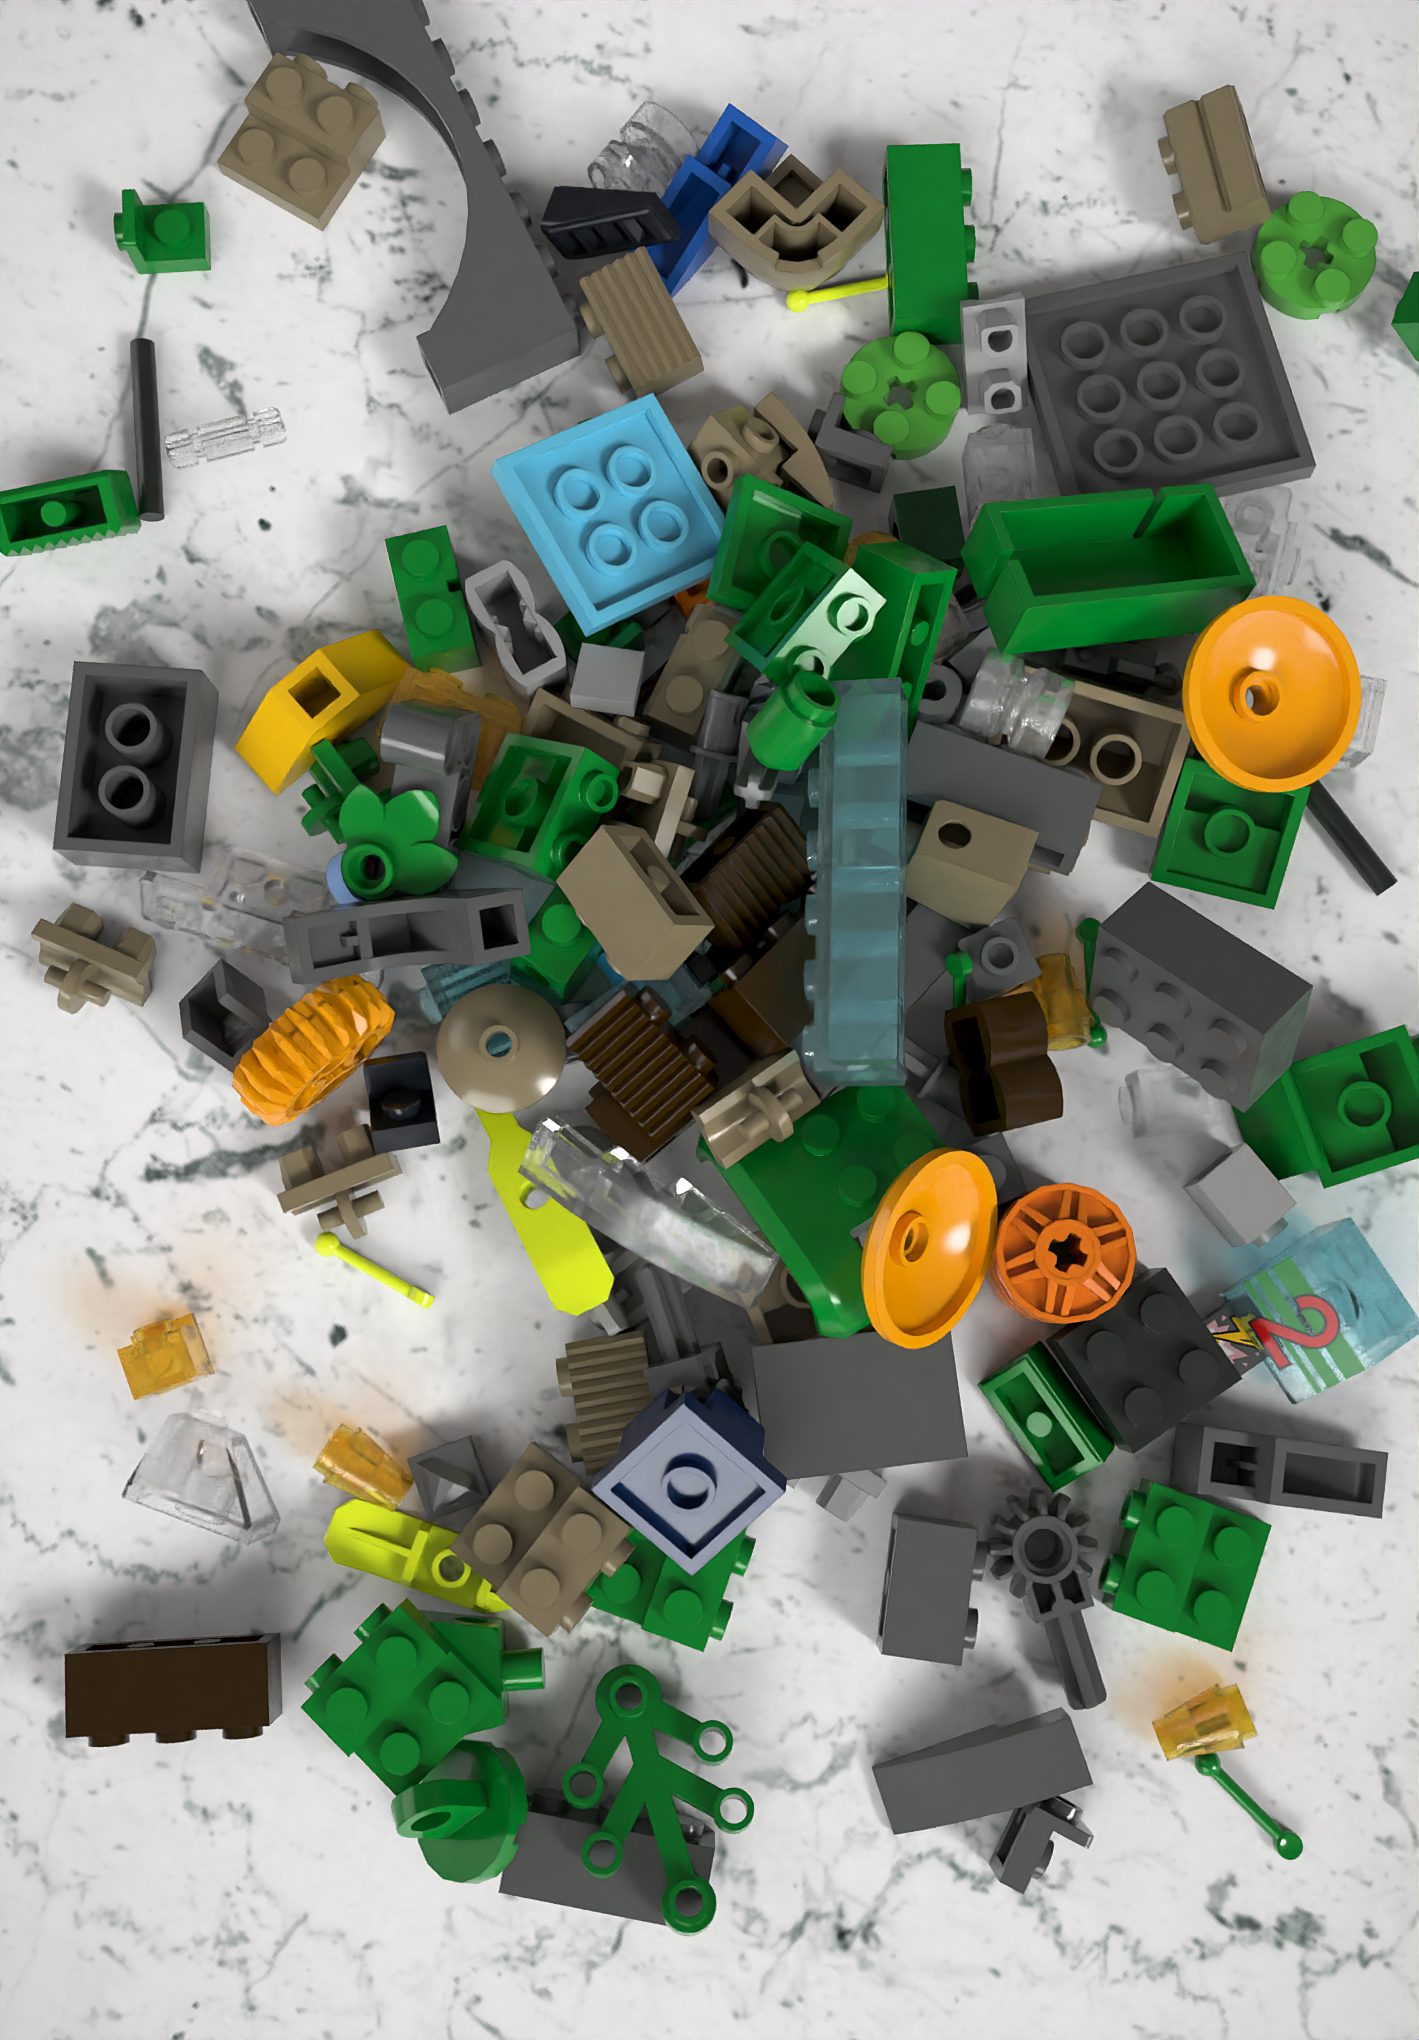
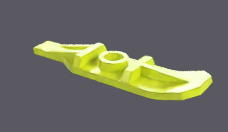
(552, 1236)
(405, 1553)

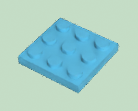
(614, 512)

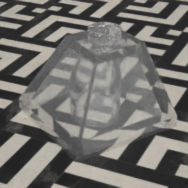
(205, 1478)

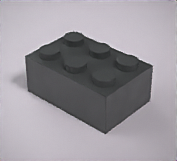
(136, 767)
(1197, 996)

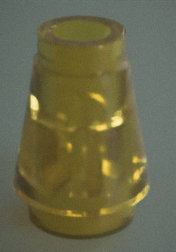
(1062, 1003)
(362, 1468)
(1206, 1724)

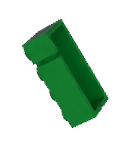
(1073, 576)

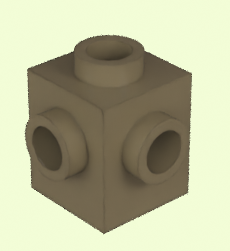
(733, 445)

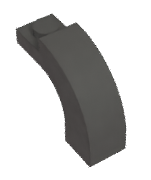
(407, 931)

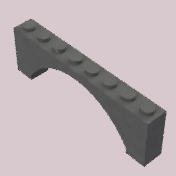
(503, 306)

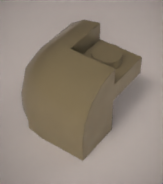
(794, 225)

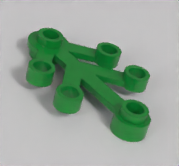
(653, 1783)

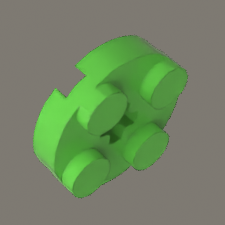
(1322, 224)
(913, 365)

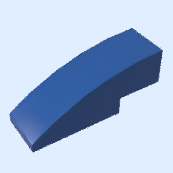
(701, 181)

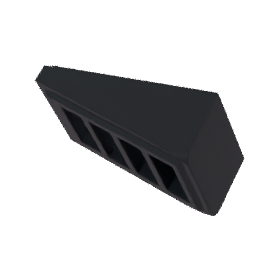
(606, 221)

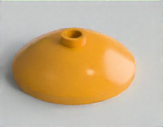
(1301, 690)
(929, 1247)

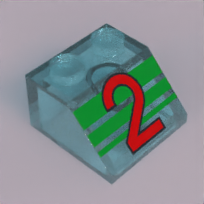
(1322, 1310)

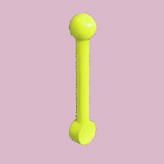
(799, 300)
(329, 1244)

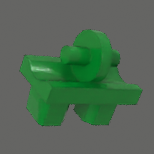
(337, 774)

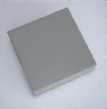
(607, 679)

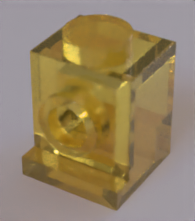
(165, 1357)

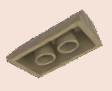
(1123, 742)

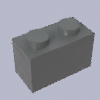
(929, 1589)

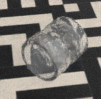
(649, 152)
(1016, 703)

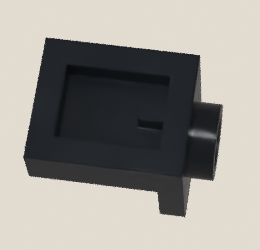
(401, 1102)

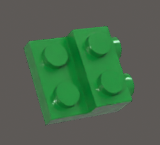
(763, 534)
(806, 617)
(539, 806)
(1226, 836)
(1363, 1104)
(1183, 1564)
(667, 1598)
(399, 1696)

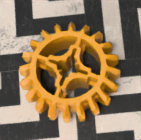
(312, 1049)

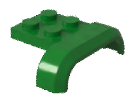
(824, 1189)

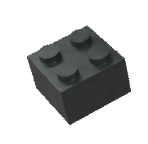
(1144, 1361)

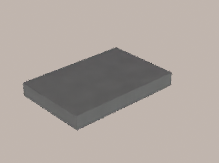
(857, 1404)

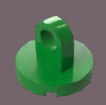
(466, 1812)

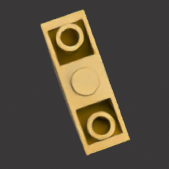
(320, 701)

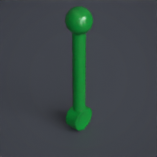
(1087, 934)
(958, 965)
(1284, 1841)

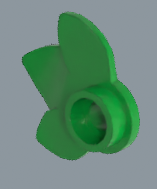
(400, 836)

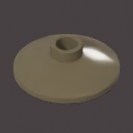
(507, 1081)

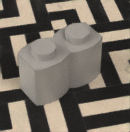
(513, 629)

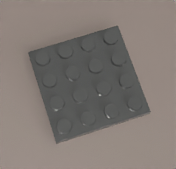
(1164, 383)

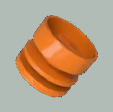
(1024, 1269)

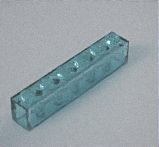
(859, 890)

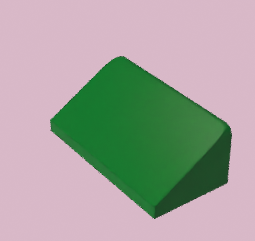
(1280, 1130)
(1047, 1416)

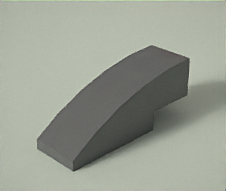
(1278, 1470)
(983, 1773)

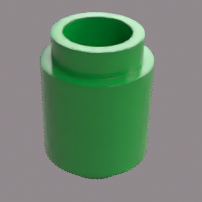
(793, 721)

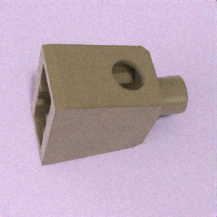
(966, 862)

